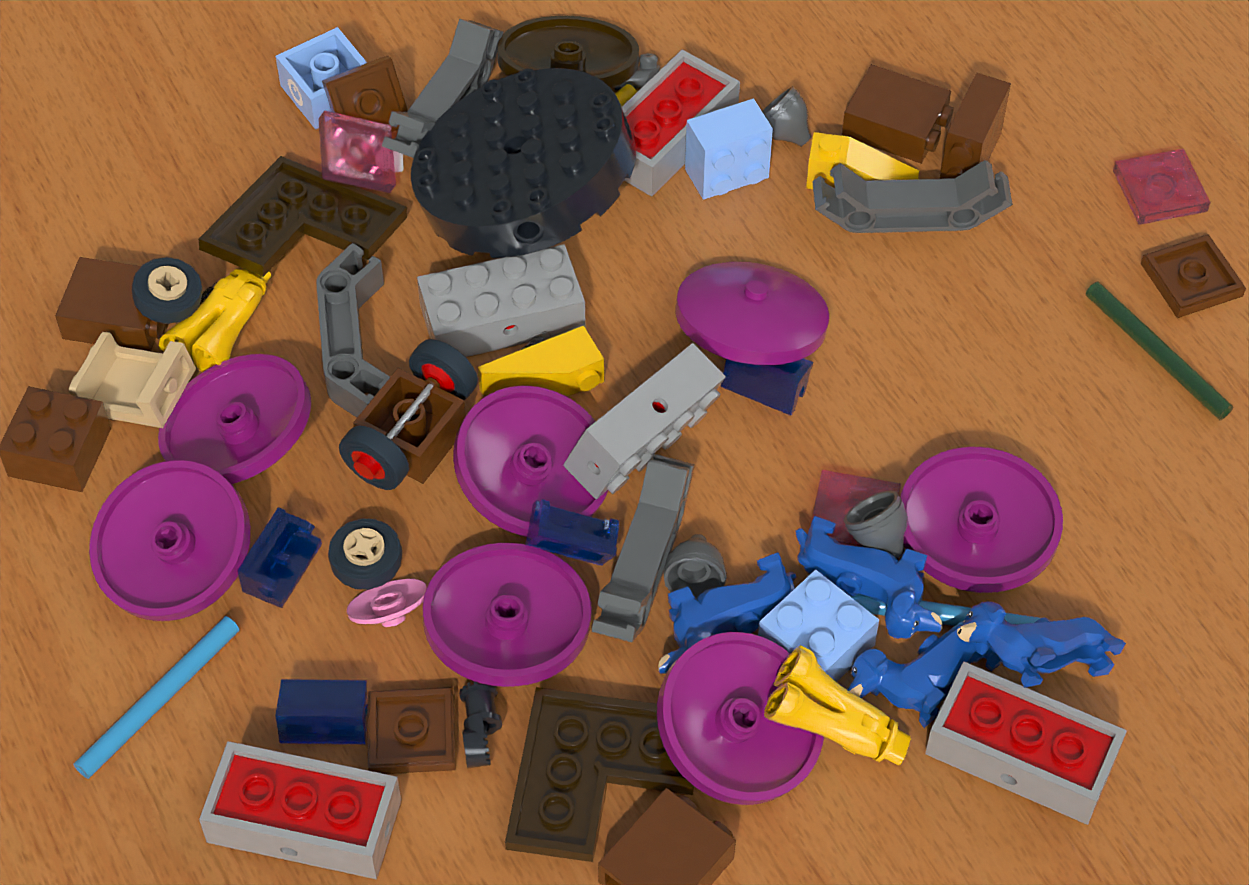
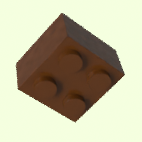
(54, 439)

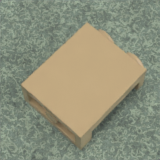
(134, 382)

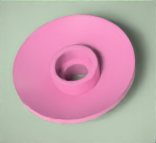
(387, 603)

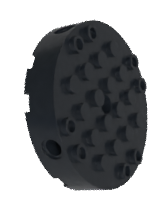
(523, 162)

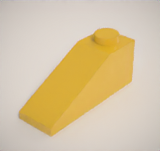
(863, 160)
(559, 364)

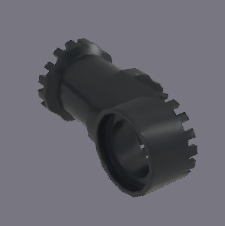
(480, 722)

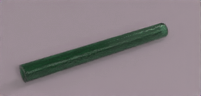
(1159, 351)

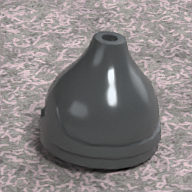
(789, 117)
(879, 522)
(695, 566)

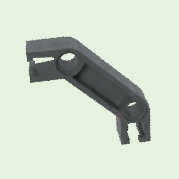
(460, 74)
(912, 204)
(340, 294)
(642, 560)

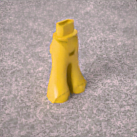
(219, 319)
(818, 704)

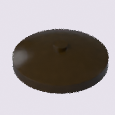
(570, 44)

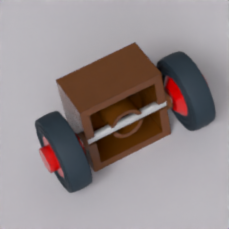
(411, 418)

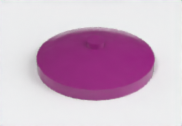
(752, 313)
(238, 416)
(515, 454)
(981, 519)
(169, 540)
(506, 614)
(717, 725)

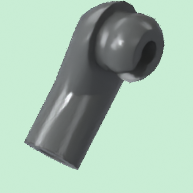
(646, 71)

